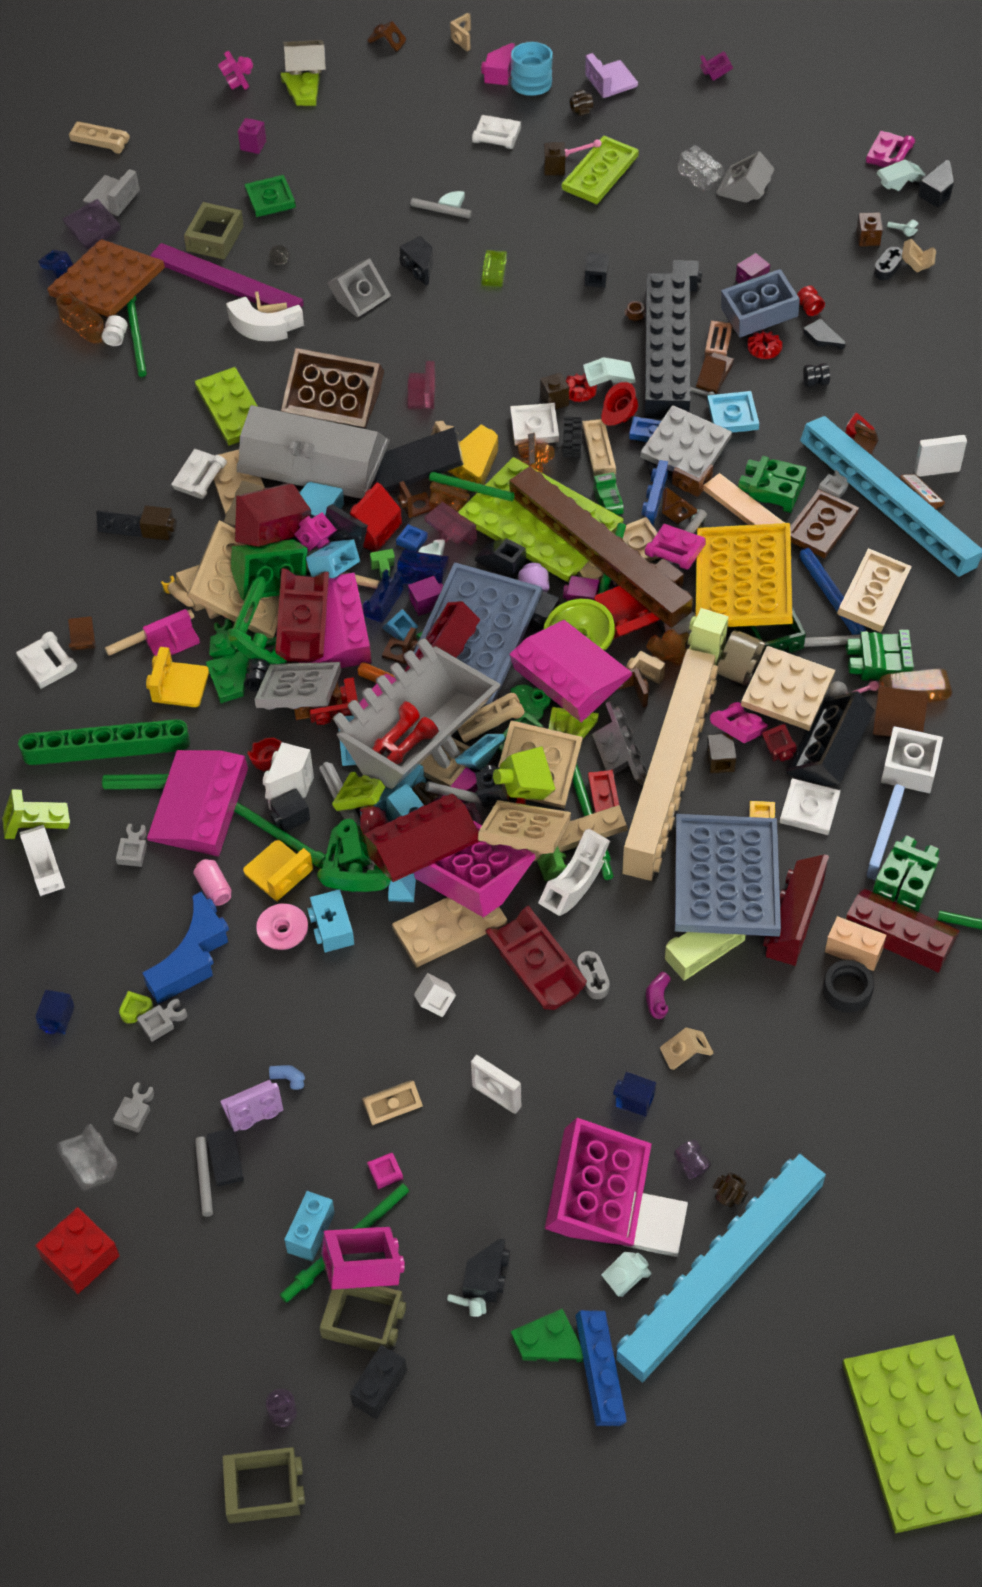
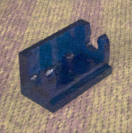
(384, 597)

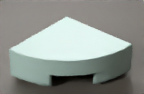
(452, 199)
(436, 547)

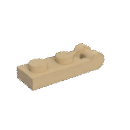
(99, 136)
(491, 716)

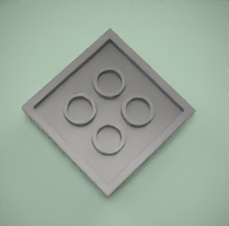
(686, 442)
(298, 685)

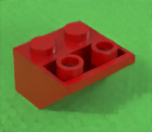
(380, 514)

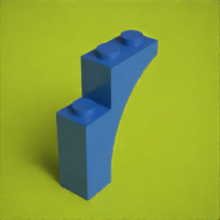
(191, 959)

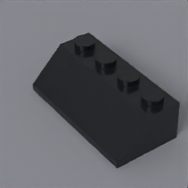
(831, 740)

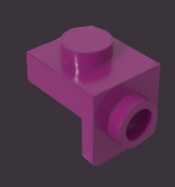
(716, 66)

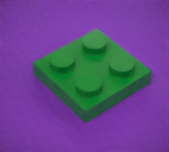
(270, 195)

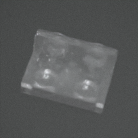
(88, 1158)

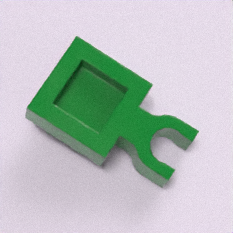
(220, 643)

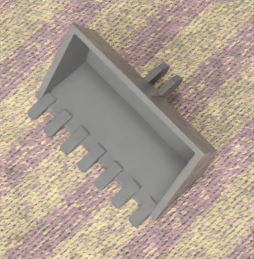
(309, 450)
(438, 688)

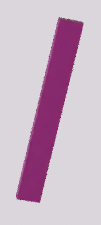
(222, 277)

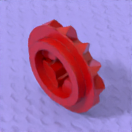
(759, 350)
(580, 394)

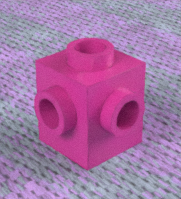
(315, 532)

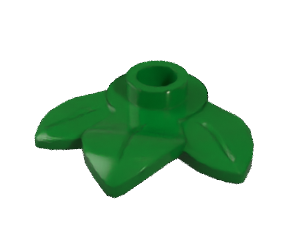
(527, 696)

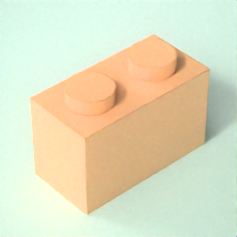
(855, 943)

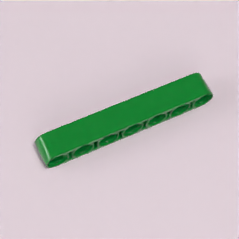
(104, 742)

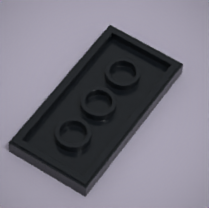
(420, 458)

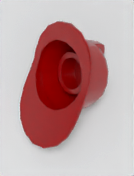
(619, 404)

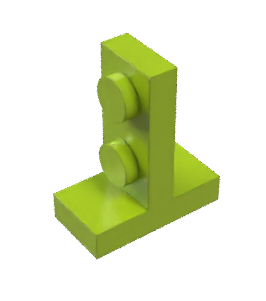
(32, 814)

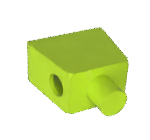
(526, 775)

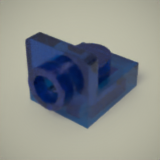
(56, 261)

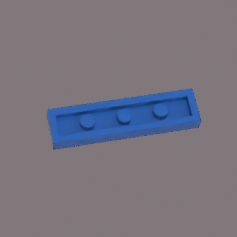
(600, 1368)

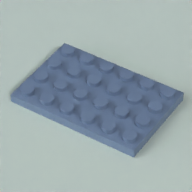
(504, 613)
(727, 875)

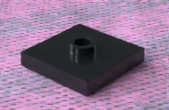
(347, 527)

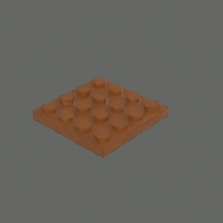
(107, 277)

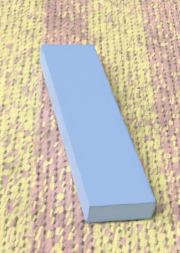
(885, 832)

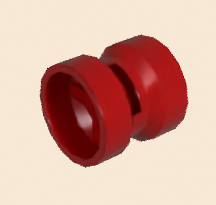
(810, 300)

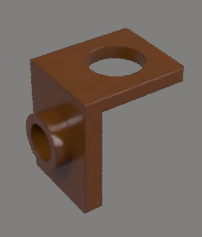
(386, 31)
(866, 440)
(689, 482)
(406, 501)
(673, 506)
(81, 633)
(408, 644)
(641, 686)

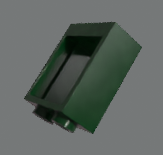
(786, 644)

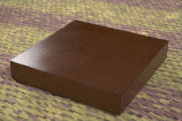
(900, 709)

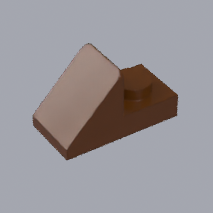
(714, 372)

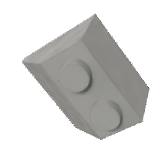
(746, 179)
(359, 288)

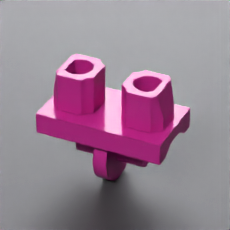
(243, 66)

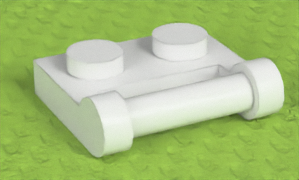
(497, 131)
(198, 473)
(40, 665)

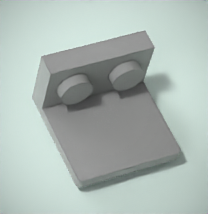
(115, 193)

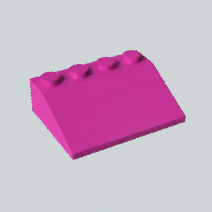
(345, 624)
(569, 668)
(199, 800)
(478, 875)
(597, 1184)

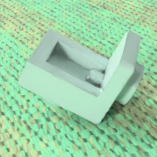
(626, 1272)

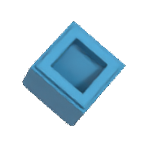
(399, 625)

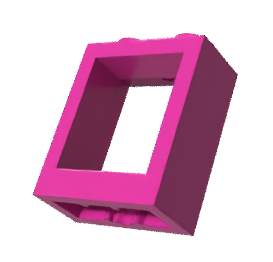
(364, 1272)

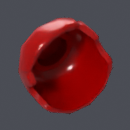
(262, 753)

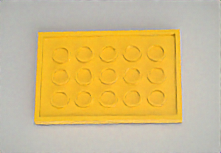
(746, 574)

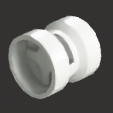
(114, 331)

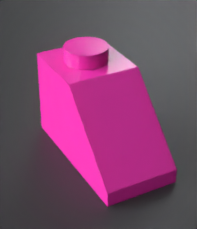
(498, 65)

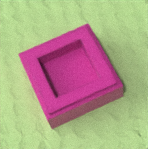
(385, 1170)

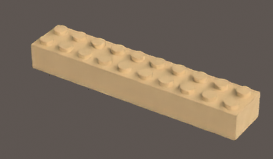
(670, 765)

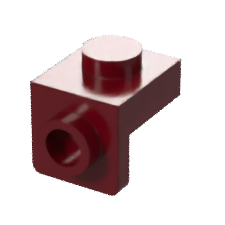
(779, 743)

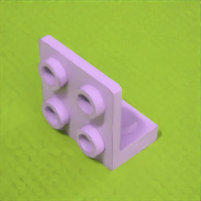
(608, 78)
(253, 1105)

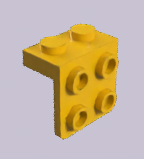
(176, 682)
(278, 869)

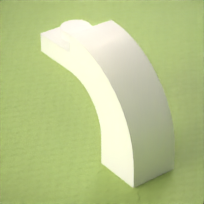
(262, 325)
(42, 860)
(570, 886)

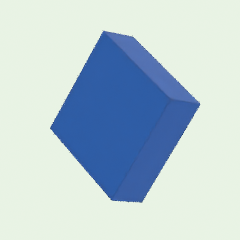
(411, 538)

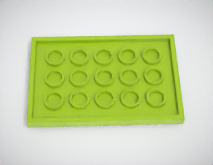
(512, 521)
(920, 1431)

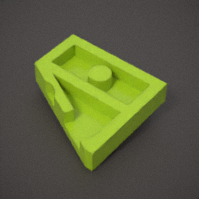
(302, 87)
(566, 723)
(358, 792)

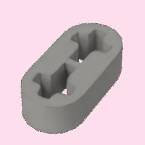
(598, 973)

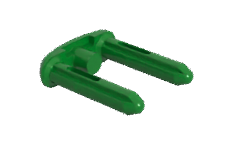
(237, 635)
(354, 879)

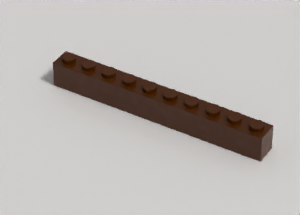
(601, 547)

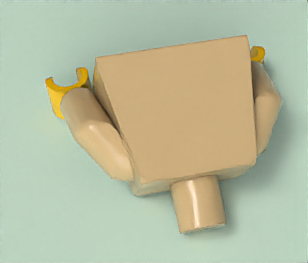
(180, 590)

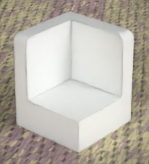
(434, 995)

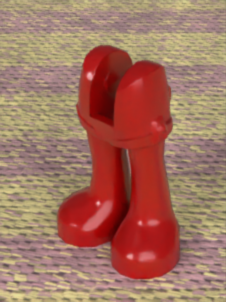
(408, 717)

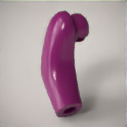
(655, 996)

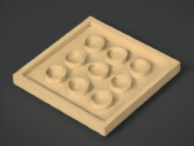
(217, 589)

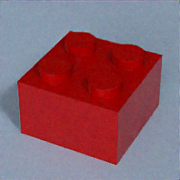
(77, 1250)

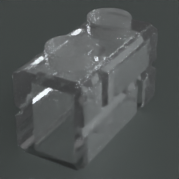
(700, 168)

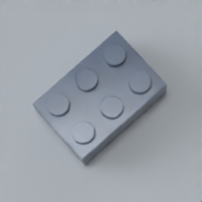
(759, 303)

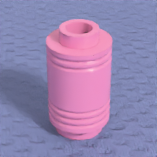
(212, 882)

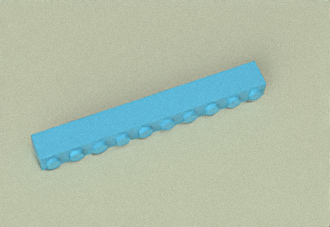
(892, 496)
(719, 1268)

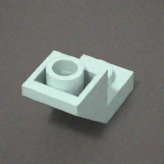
(899, 173)
(609, 369)

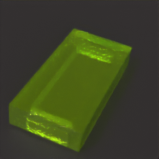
(494, 268)

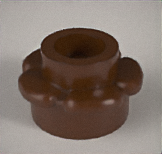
(635, 311)

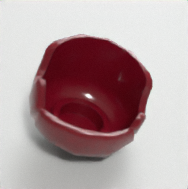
(371, 818)

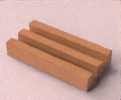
(721, 325)

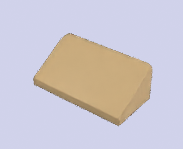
(392, 1102)

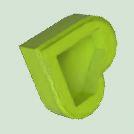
(134, 1006)

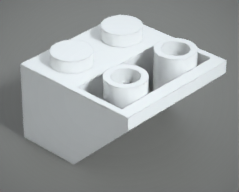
(289, 771)

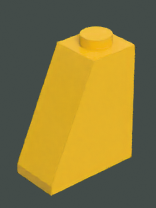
(478, 455)

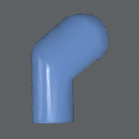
(288, 1072)

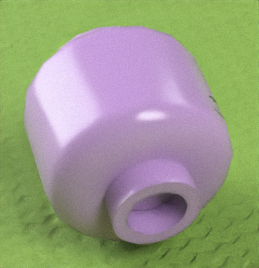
(536, 575)

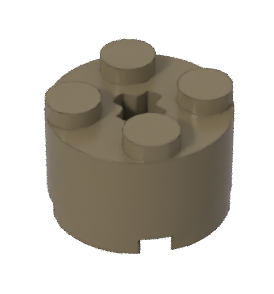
(740, 657)

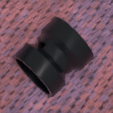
(816, 375)
(256, 672)

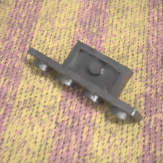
(617, 746)

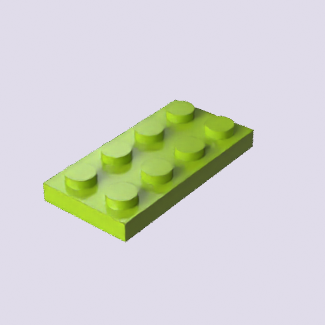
(600, 170)
(227, 402)

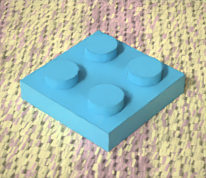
(733, 411)

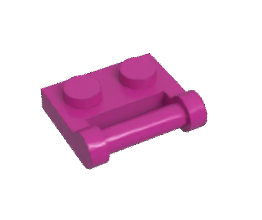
(885, 145)
(676, 541)
(745, 725)

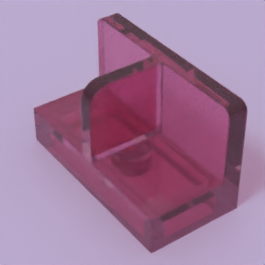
(422, 388)
(451, 525)

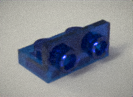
(419, 566)

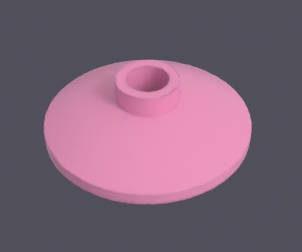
(278, 918)

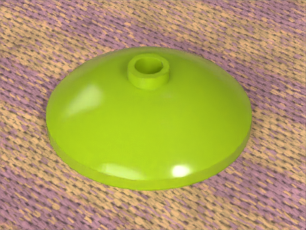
(588, 618)

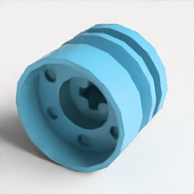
(531, 68)

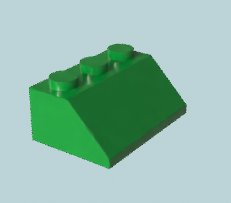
(266, 561)

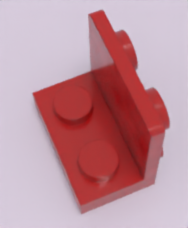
(625, 610)
(324, 714)

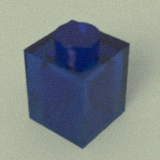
(55, 1012)
(635, 1093)

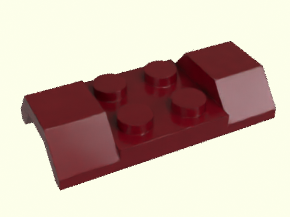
(302, 617)
(538, 960)

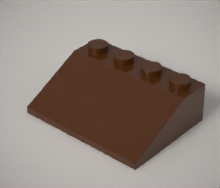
(332, 388)

